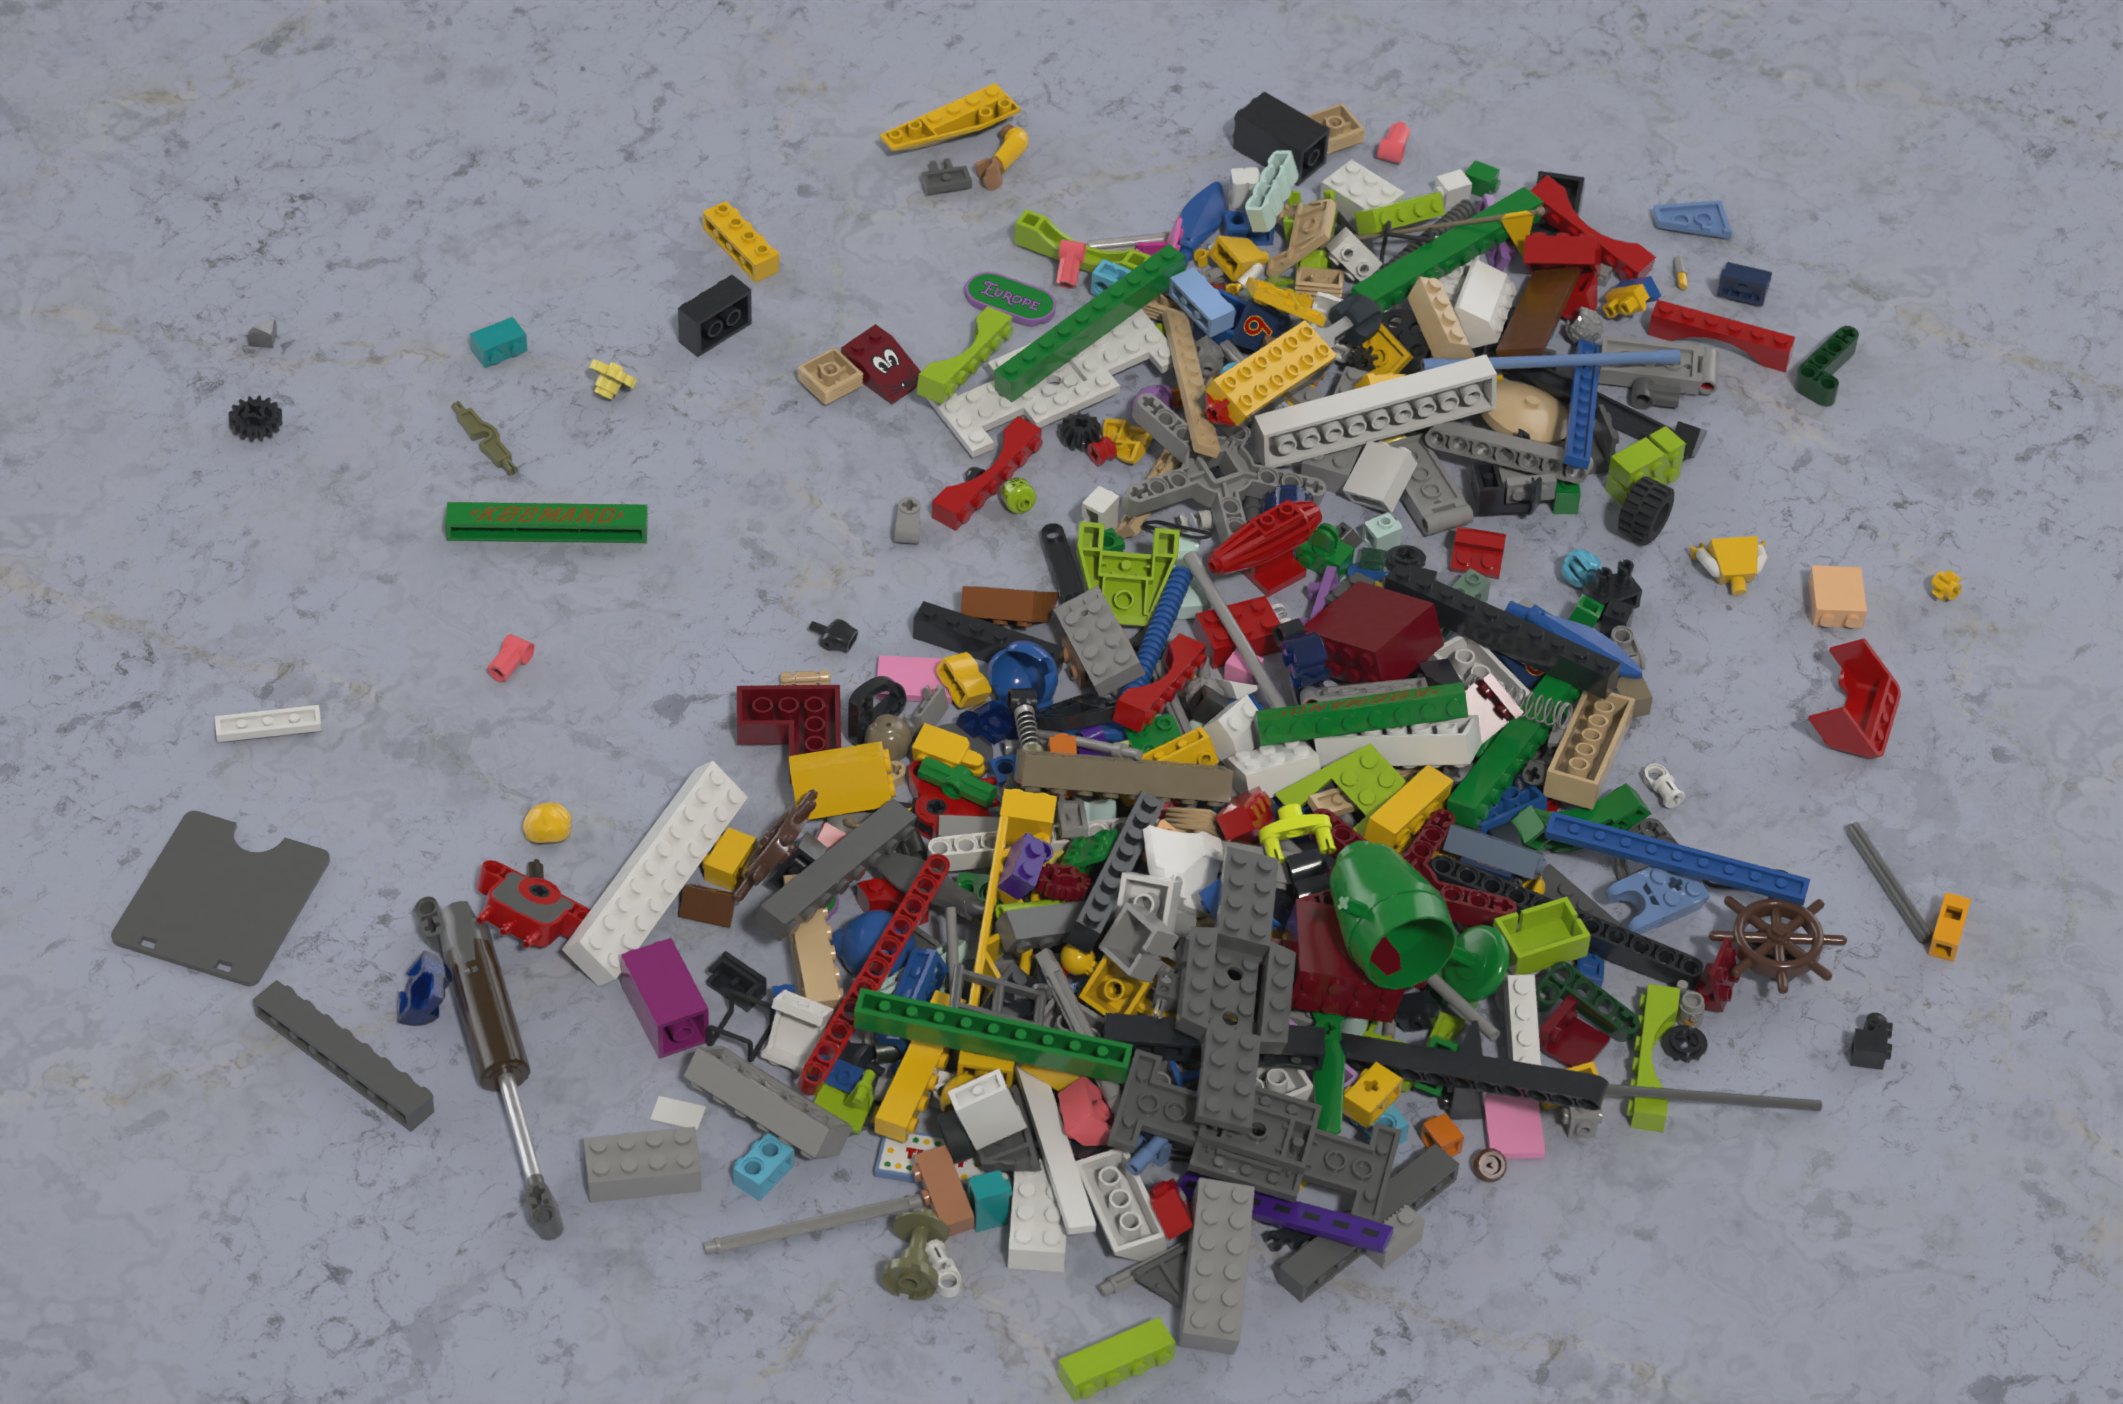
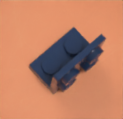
(1744, 283)

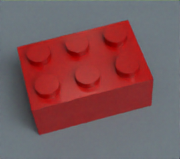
(1562, 252)
(1255, 620)

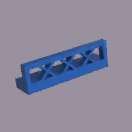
(915, 980)

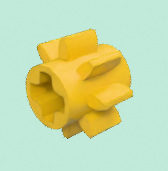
(1946, 585)

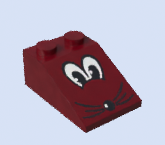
(883, 363)

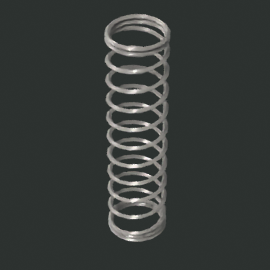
(1558, 719)

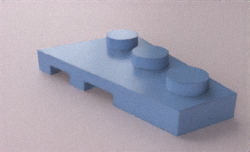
(1694, 217)

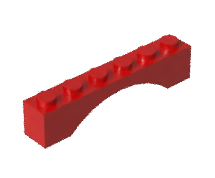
(1625, 258)
(1764, 345)
(960, 501)
(1141, 704)

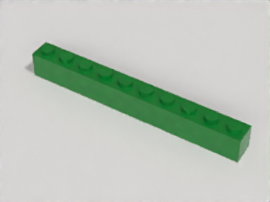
(1445, 253)
(1088, 323)
(1508, 755)
(992, 1036)

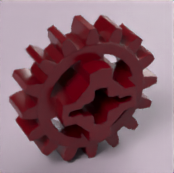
(1063, 883)

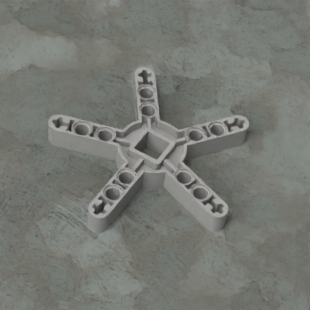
(1195, 478)

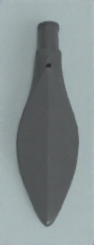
(902, 871)

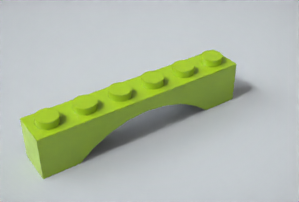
(1042, 236)
(944, 377)
(1658, 1017)

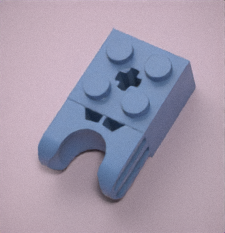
(1658, 896)

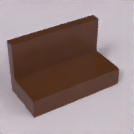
(707, 905)

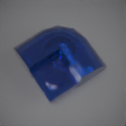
(989, 720)
(423, 990)

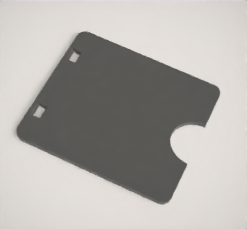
(219, 902)

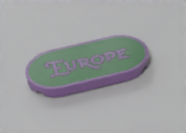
(1021, 300)

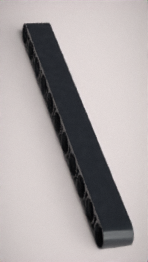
(1602, 932)
(1477, 1072)

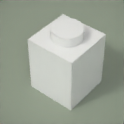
(1454, 187)

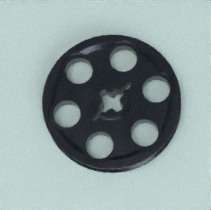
(1409, 341)

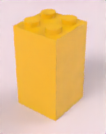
(844, 778)

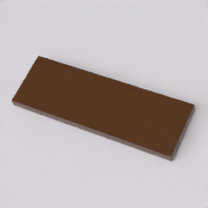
(1538, 312)

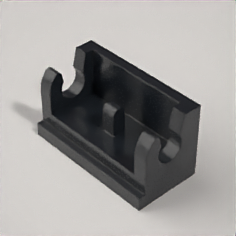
(732, 974)

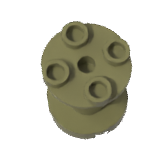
(912, 1272)

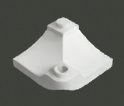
(1185, 858)

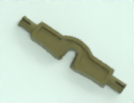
(491, 445)

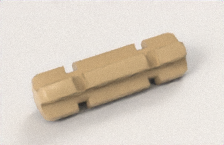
(806, 678)

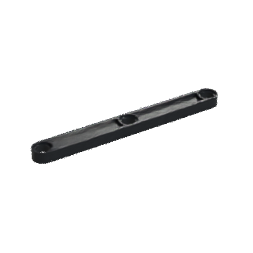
(1560, 386)
(1062, 563)

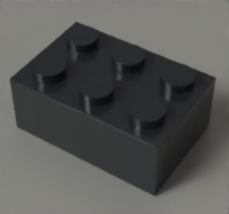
(714, 315)

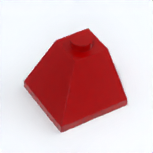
(1584, 295)

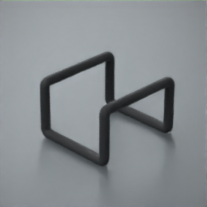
(1388, 232)
(719, 1030)

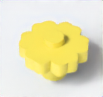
(610, 378)

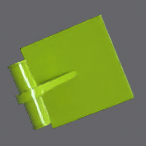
(851, 1106)

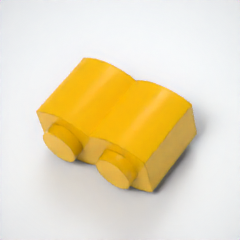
(963, 680)

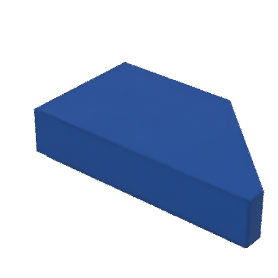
(1592, 967)

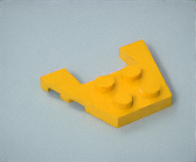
(1285, 300)

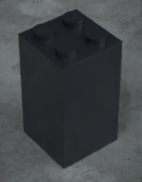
(1274, 126)

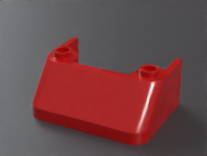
(1871, 703)

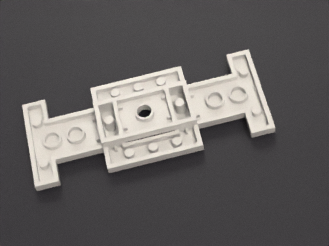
(1082, 383)

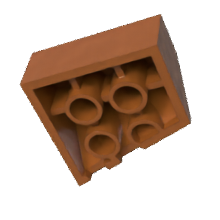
(1008, 604)

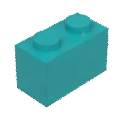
(498, 342)
(989, 1200)

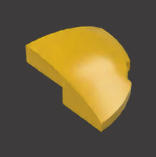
(1129, 440)

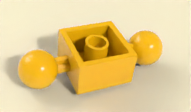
(1102, 987)

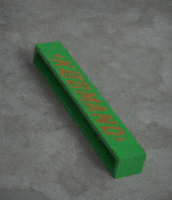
(546, 522)
(1362, 713)

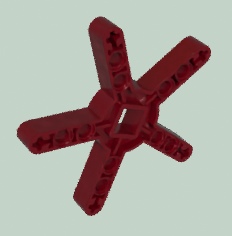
(1464, 904)

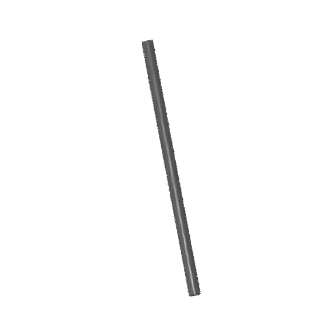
(1714, 1097)

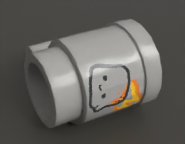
(1690, 1006)

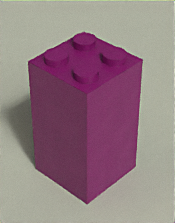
(664, 998)

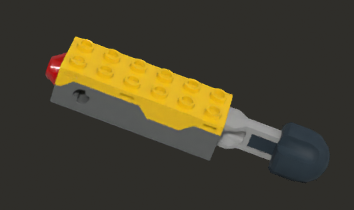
(1287, 365)

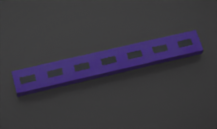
(1309, 1218)

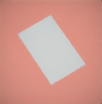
(677, 1112)

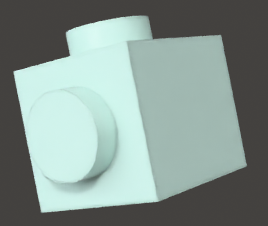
(1382, 532)

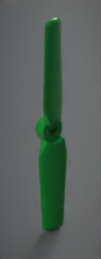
(1329, 1081)

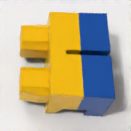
(1631, 296)

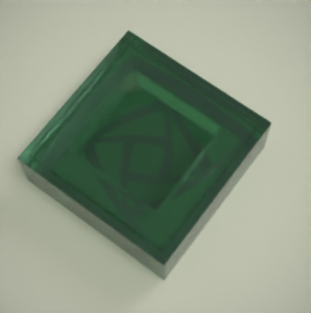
(1372, 559)

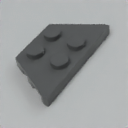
(1558, 887)
(1014, 1151)
(1166, 1275)

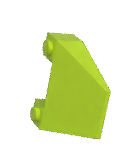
(1127, 580)

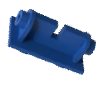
(844, 1075)

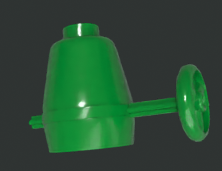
(1386, 896)

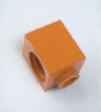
(1443, 1133)

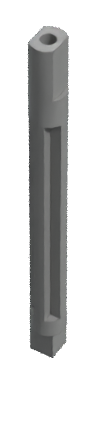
(1074, 1016)

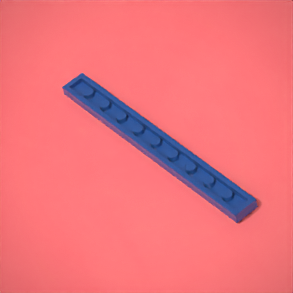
(1582, 409)
(1677, 858)

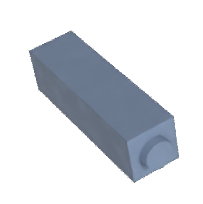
(1495, 852)

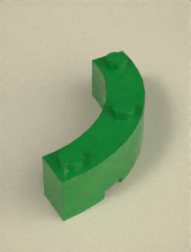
(1618, 810)

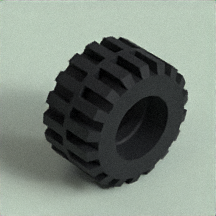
(1646, 510)

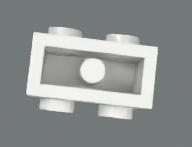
(1353, 254)

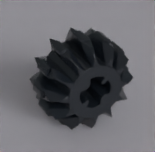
(1080, 431)

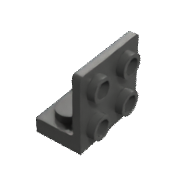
(1604, 441)

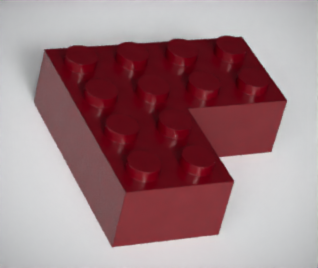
(790, 714)

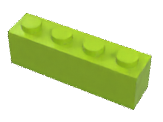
(1400, 213)
(1116, 1359)

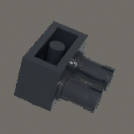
(1616, 586)

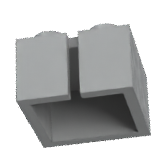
(1138, 942)

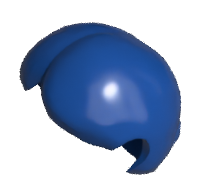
(1024, 666)
(860, 937)

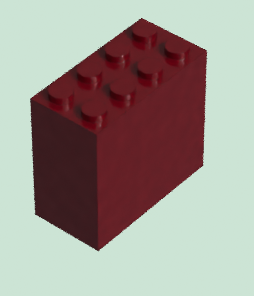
(1376, 634)
(1325, 973)

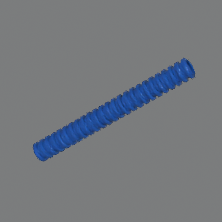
(1161, 624)

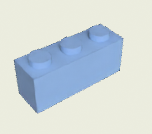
(1201, 302)

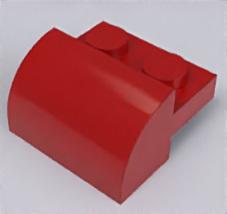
(1479, 551)

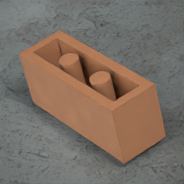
(943, 1189)

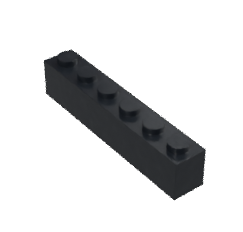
(971, 635)

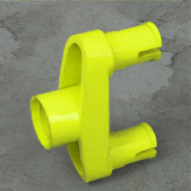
(1295, 824)

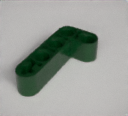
(1816, 373)
(1587, 1006)

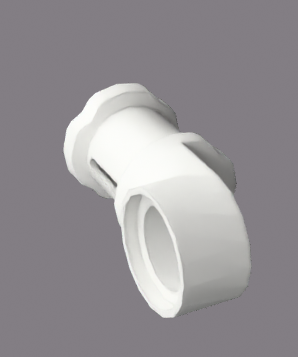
(1663, 785)
(948, 1270)

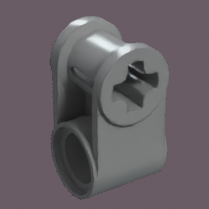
(908, 521)
(1625, 639)

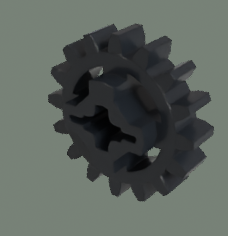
(255, 418)

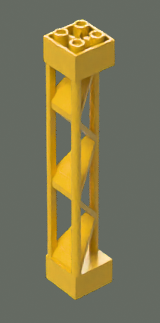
(1019, 814)

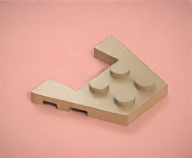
(1310, 230)

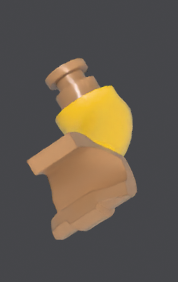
(1014, 145)

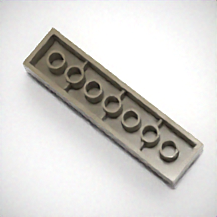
(1123, 776)

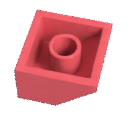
(1085, 1113)

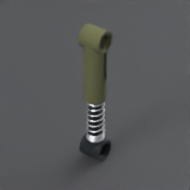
(1023, 705)

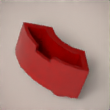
(881, 895)

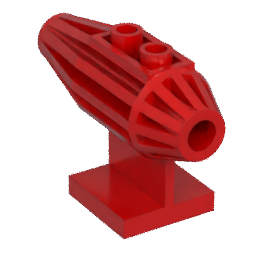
(1266, 544)

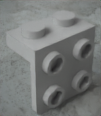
(1518, 485)

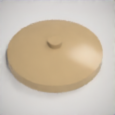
(1530, 410)

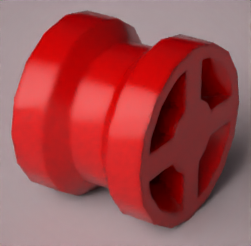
(1102, 451)

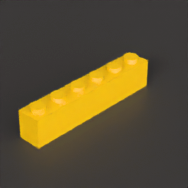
(912, 1085)

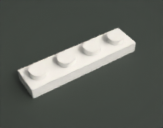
(268, 723)

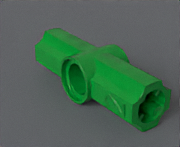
(957, 782)

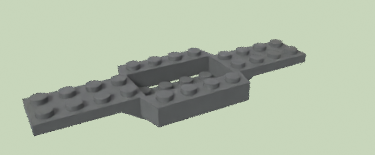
(1207, 993)

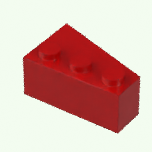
(1246, 816)

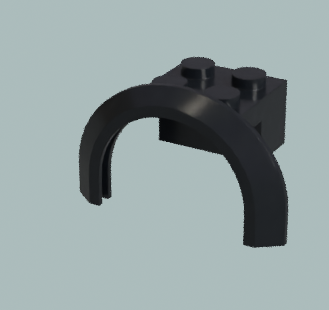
(1489, 489)

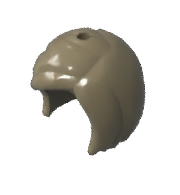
(895, 738)

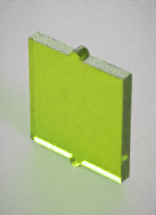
(1280, 280)

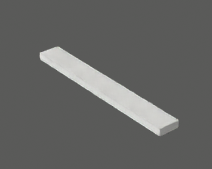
(1056, 1153)

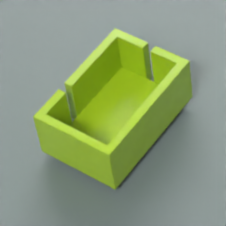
(1645, 460)
(1544, 936)

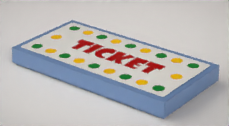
(898, 1157)

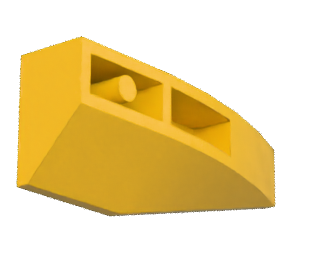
(953, 120)

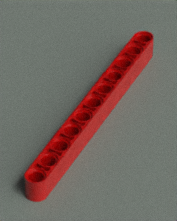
(878, 962)

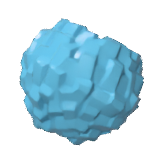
(1580, 567)

